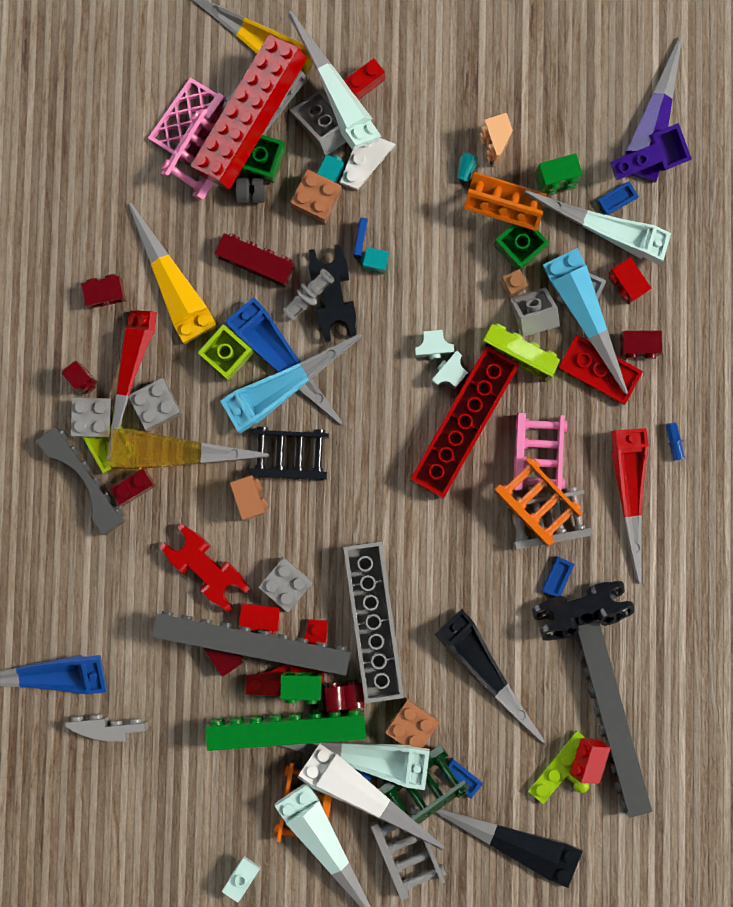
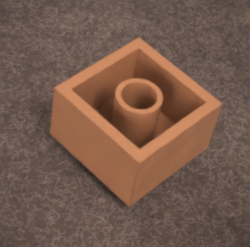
(316, 196)
(249, 498)
(411, 725)

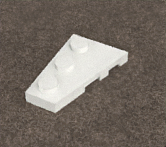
(364, 162)

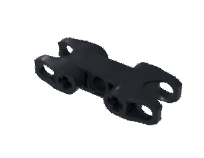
(335, 308)
(596, 606)

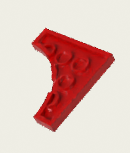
(270, 682)

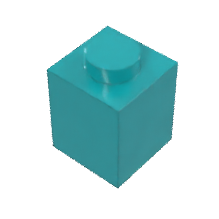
(331, 168)
(375, 260)

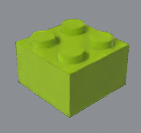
(226, 352)

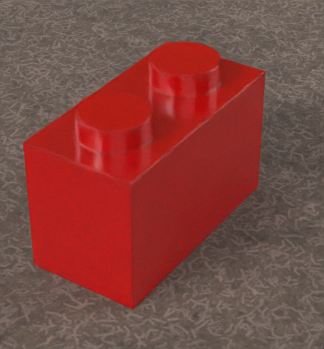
(365, 78)
(629, 281)
(260, 617)
(590, 760)

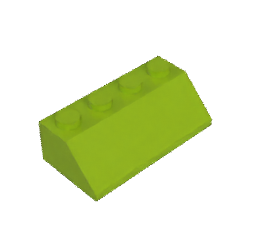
(527, 354)

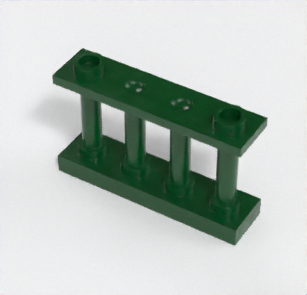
(437, 758)

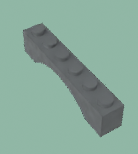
(104, 513)

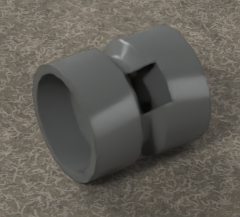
(243, 190)

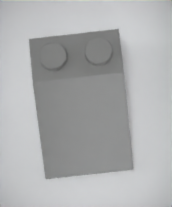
(319, 122)

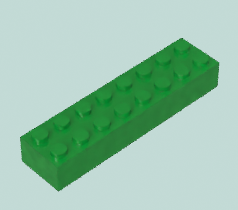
(285, 730)

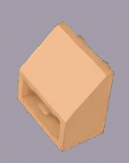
(496, 135)

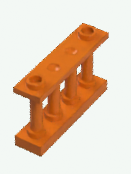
(503, 201)
(531, 520)
(324, 799)

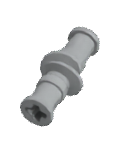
(308, 295)

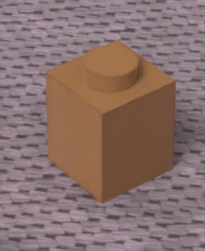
(513, 283)

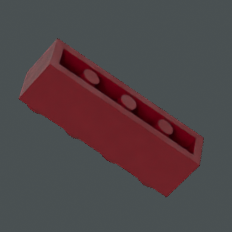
(254, 260)

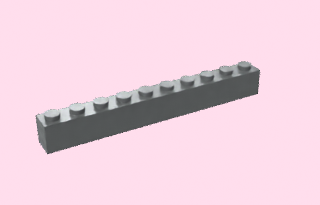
(251, 644)
(612, 719)

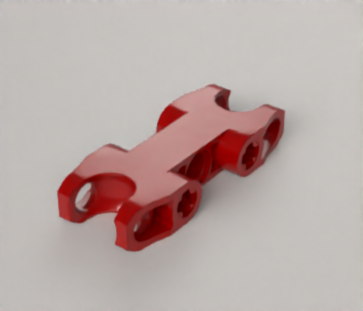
(194, 557)

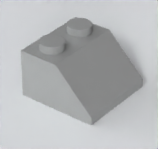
(535, 312)

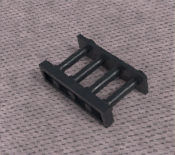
(298, 471)

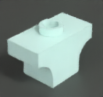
(434, 345)
(450, 372)
(241, 879)

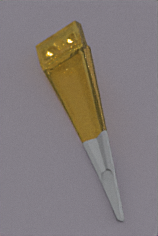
(146, 450)

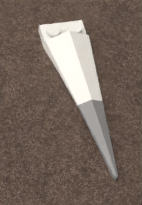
(338, 779)

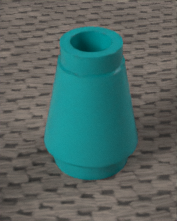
(466, 166)

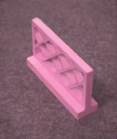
(213, 113)

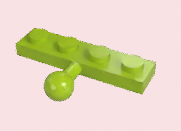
(557, 771)

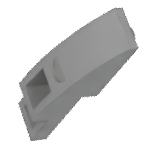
(100, 729)

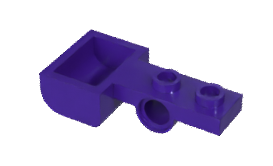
(667, 149)

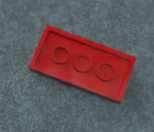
(588, 367)

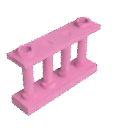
(201, 187)
(523, 442)

